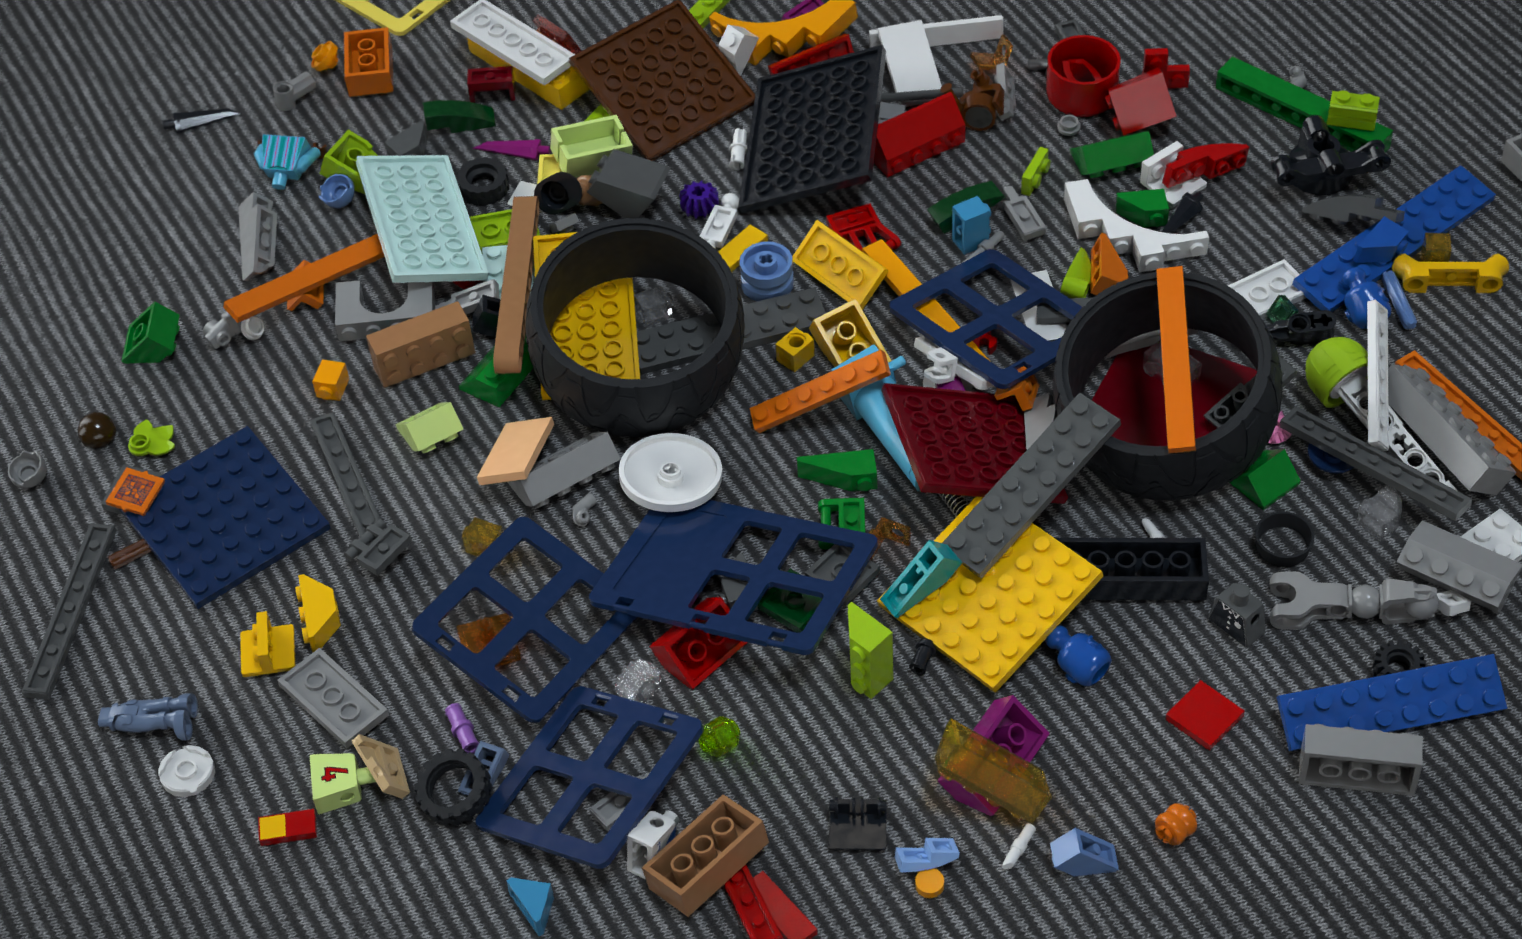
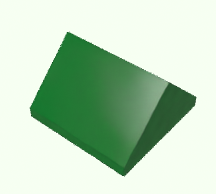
(1268, 478)

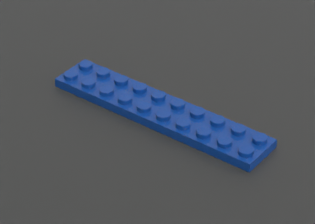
(1431, 211)

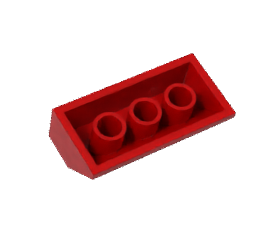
(918, 134)

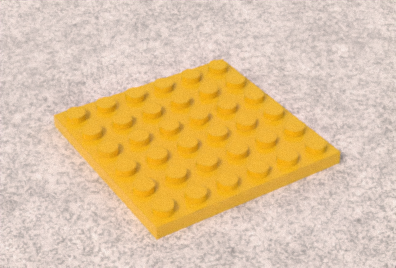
(1005, 616)

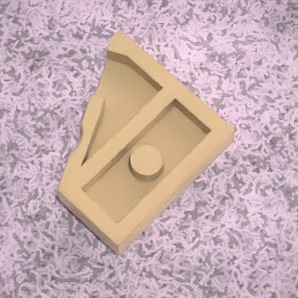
(383, 764)

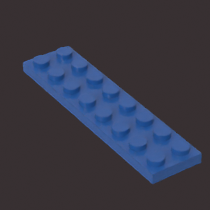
(1397, 699)

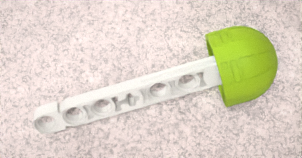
(1339, 374)

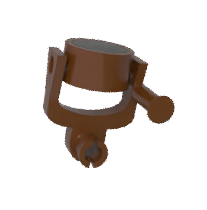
(978, 105)

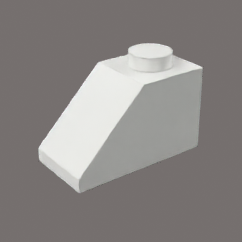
(737, 46)

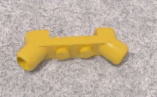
(1484, 275)

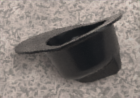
(558, 193)

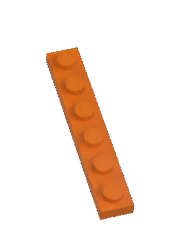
(820, 391)

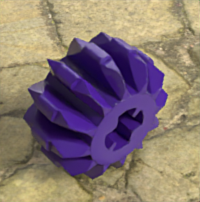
(698, 199)

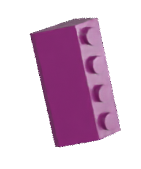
(1010, 727)

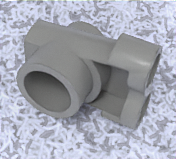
(220, 332)

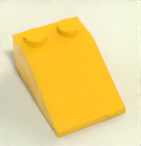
(844, 333)

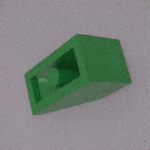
(1143, 207)

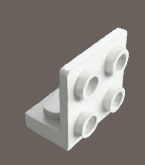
(1153, 173)

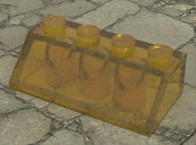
(992, 772)

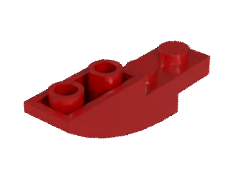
(1207, 160)

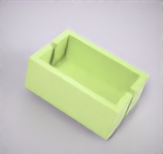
(583, 144)

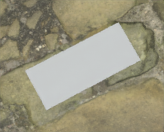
(1047, 331)

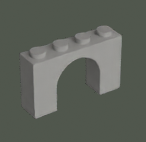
(356, 322)

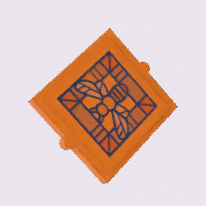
(135, 491)

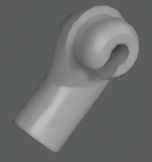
(1297, 76)
(580, 510)

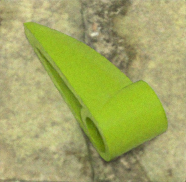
(1078, 277)

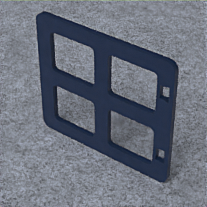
(991, 317)
(526, 618)
(589, 775)

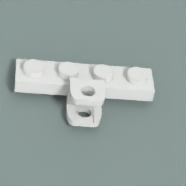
(947, 365)

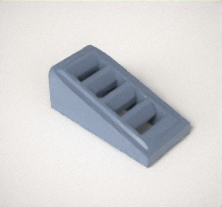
(483, 750)

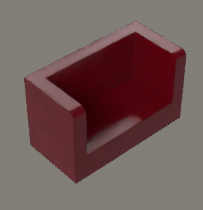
(491, 79)

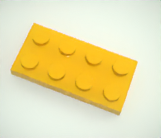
(839, 264)

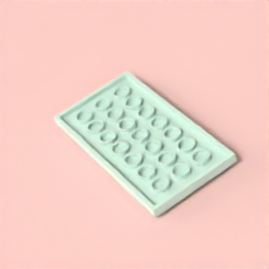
(421, 219)

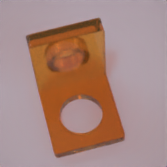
(989, 60)
(884, 530)

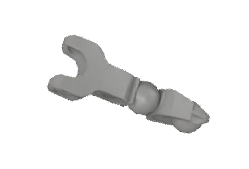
(1394, 601)

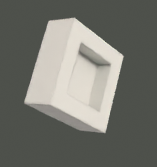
(1452, 603)

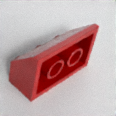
(693, 653)

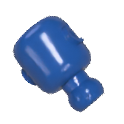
(1360, 294)
(1079, 656)

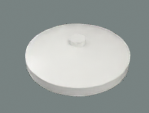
(670, 472)

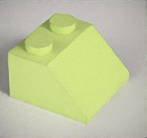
(430, 427)

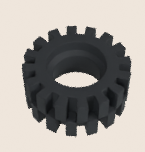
(1397, 652)

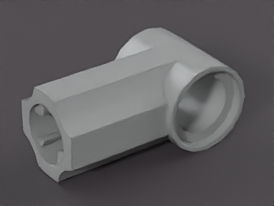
(287, 92)

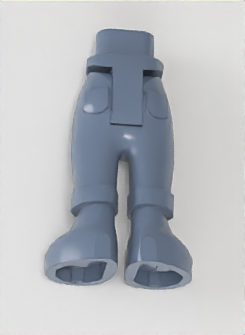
(152, 714)

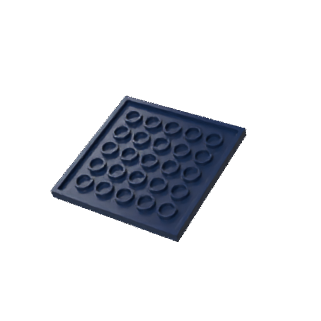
(226, 517)

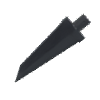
(189, 120)
(1186, 209)

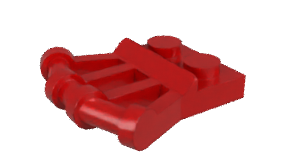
(861, 222)

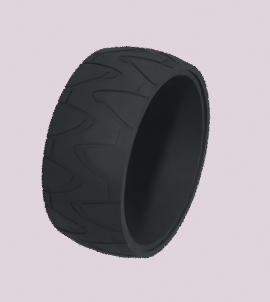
(626, 251)
(1221, 455)

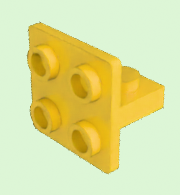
(267, 647)

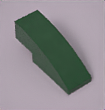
(457, 115)
(942, 211)

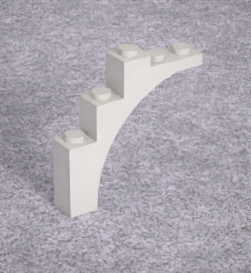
(1148, 246)

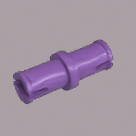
(461, 727)

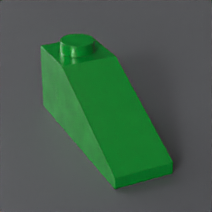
(842, 470)

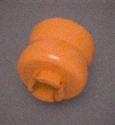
(1176, 823)

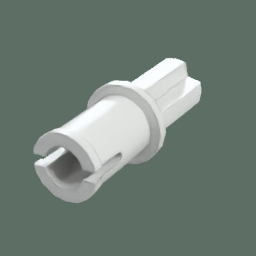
(738, 149)

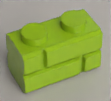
(1353, 110)

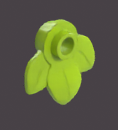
(151, 440)

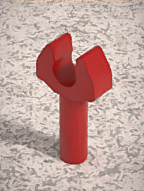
(987, 339)

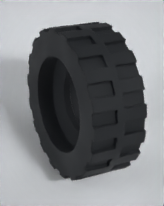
(483, 168)

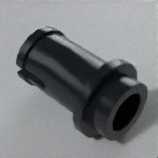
(924, 651)

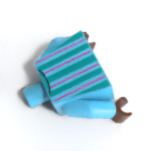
(286, 157)

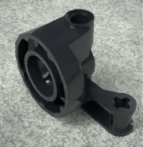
(1322, 164)

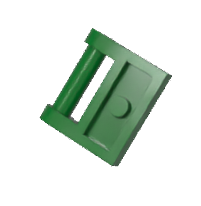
(850, 514)

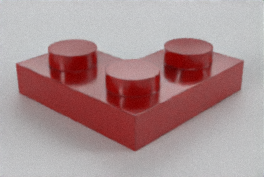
(1175, 75)

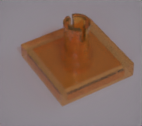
(479, 633)

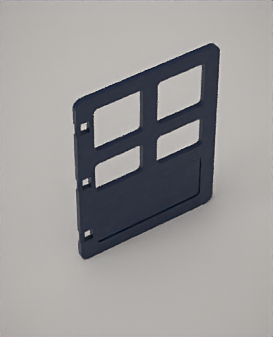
(679, 551)

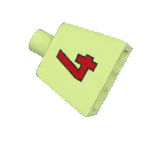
(337, 780)

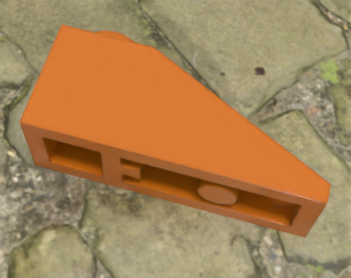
(1105, 265)

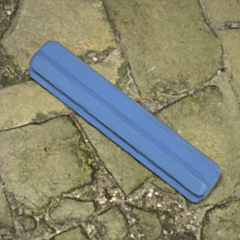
(1399, 300)

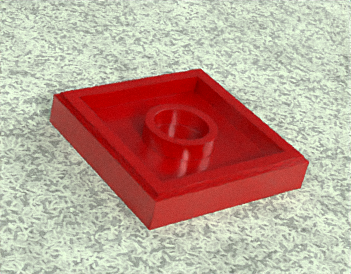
(1205, 715)

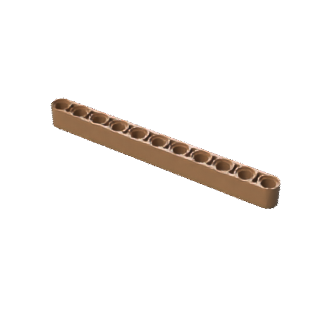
(516, 286)

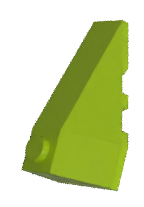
(343, 157)

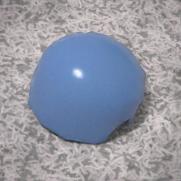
(337, 191)

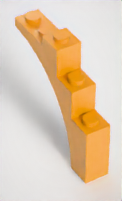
(791, 34)

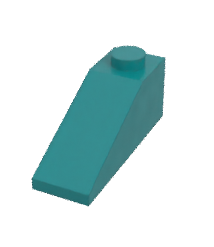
(921, 577)

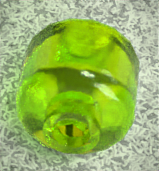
(719, 736)

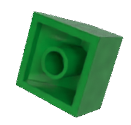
(151, 335)

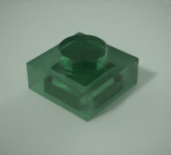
(1281, 309)

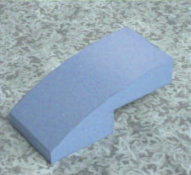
(934, 854)

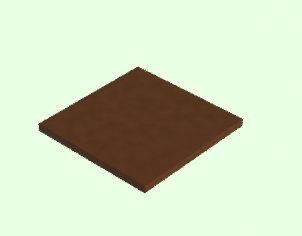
(663, 80)

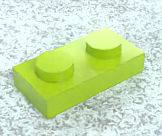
(1033, 174)

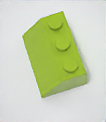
(869, 652)

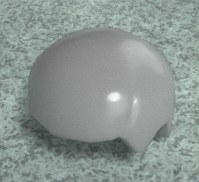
(27, 469)

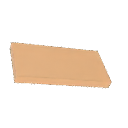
(515, 451)

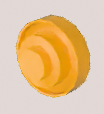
(325, 56)

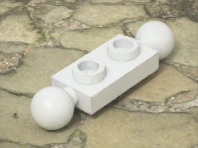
(721, 221)

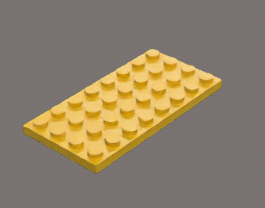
(596, 325)

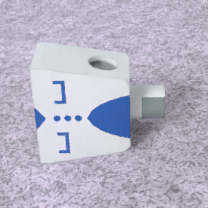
(649, 838)

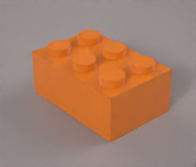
(368, 62)

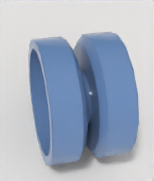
(766, 271)

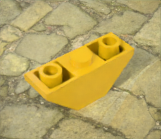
(318, 611)

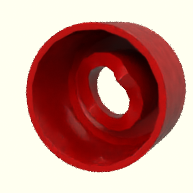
(1080, 74)

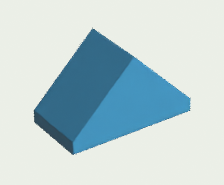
(533, 900)

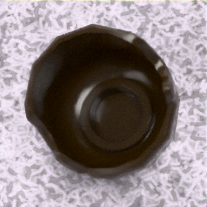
(96, 430)

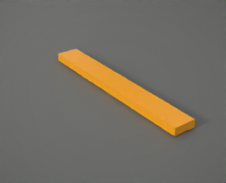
(903, 281)

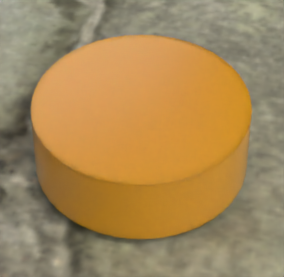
(929, 883)

